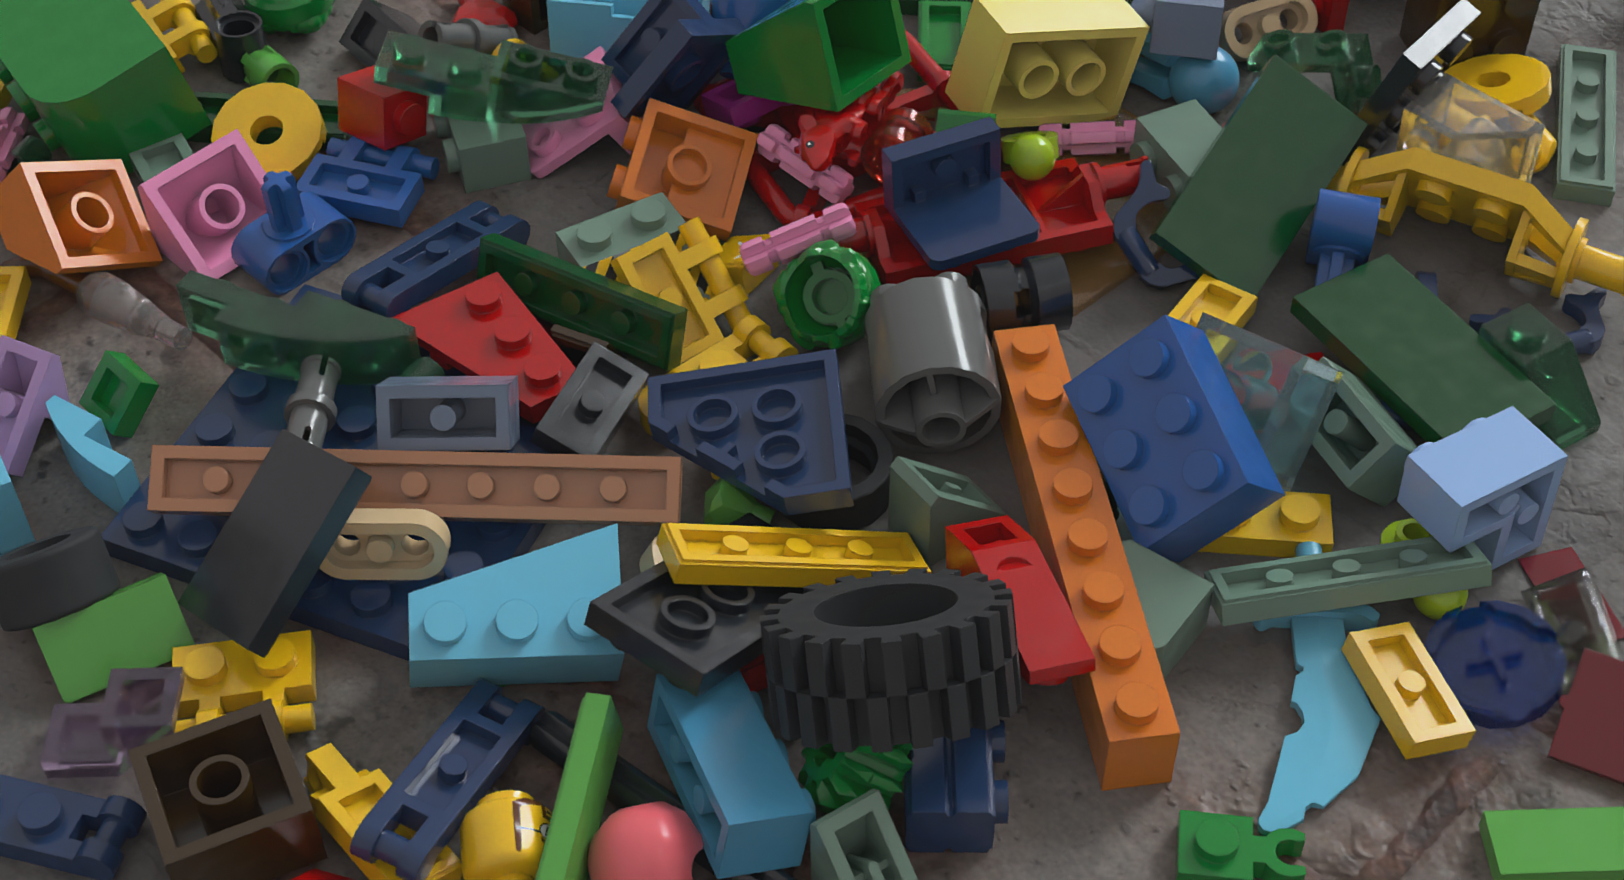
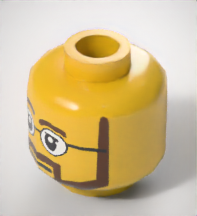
(503, 837)

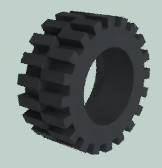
(891, 659)

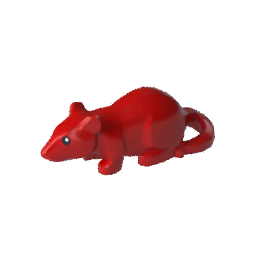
(845, 132)

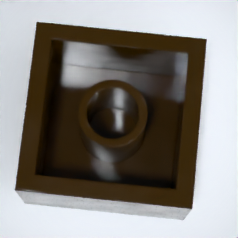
(1499, 29)
(228, 799)

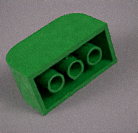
(94, 77)

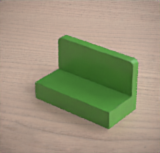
(122, 631)

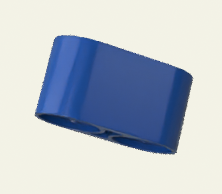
(1341, 232)
(294, 237)

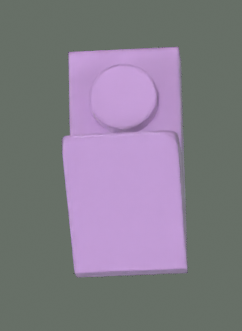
(26, 383)

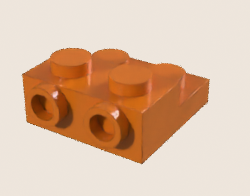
(690, 160)

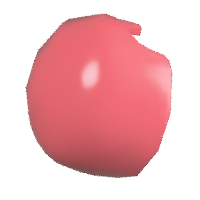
(644, 844)

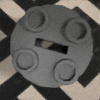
(931, 364)

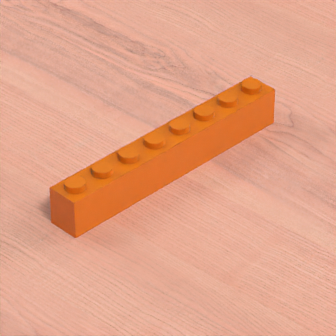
(1071, 519)

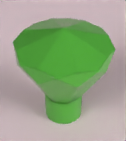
(728, 503)

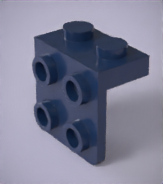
(952, 195)

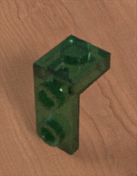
(1333, 52)

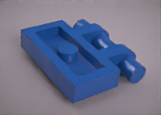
(368, 180)

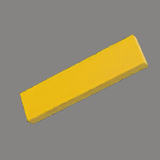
(781, 554)

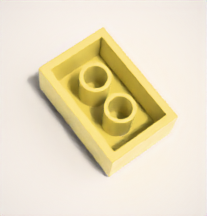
(1046, 60)

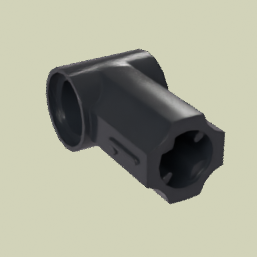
(232, 32)

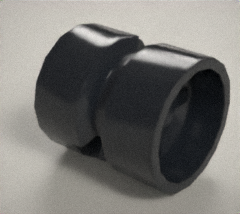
(1041, 291)

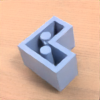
(1485, 486)

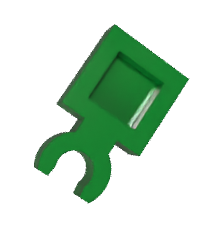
(1225, 849)

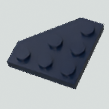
(761, 427)

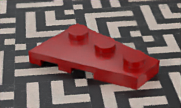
(492, 333)

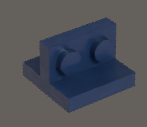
(668, 54)

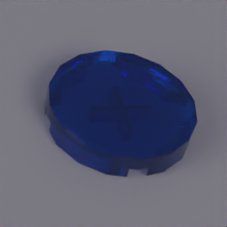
(1499, 662)

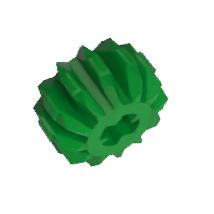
(843, 776)

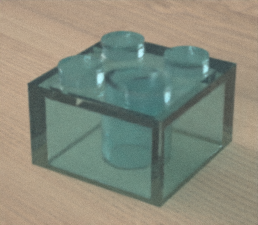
(1278, 391)

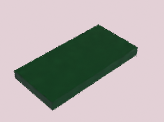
(1259, 179)
(1415, 350)

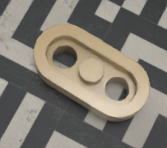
(1261, 18)
(386, 549)

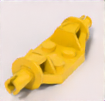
(1492, 205)

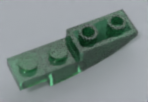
(508, 88)
(276, 337)

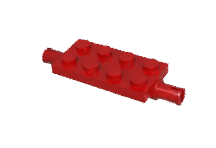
(1064, 203)

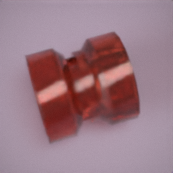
(894, 128)

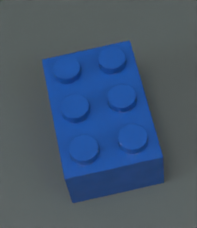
(1173, 439)

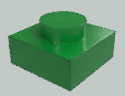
(119, 393)

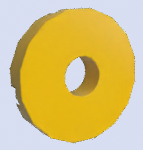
(1509, 78)
(280, 107)

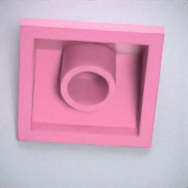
(204, 205)

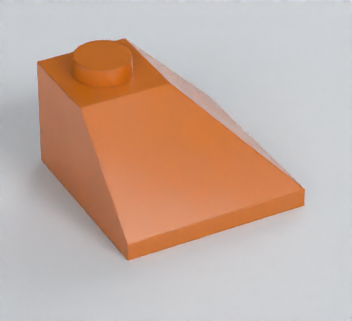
(75, 217)

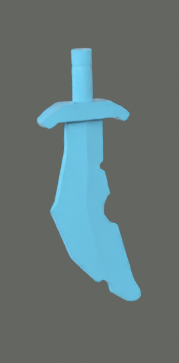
(1333, 712)

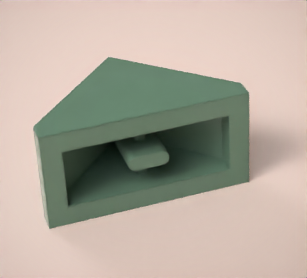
(930, 498)
(1172, 601)
(858, 843)

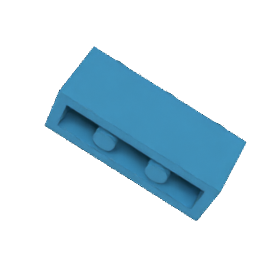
(731, 776)

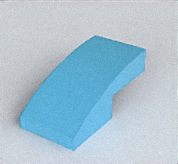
(90, 454)

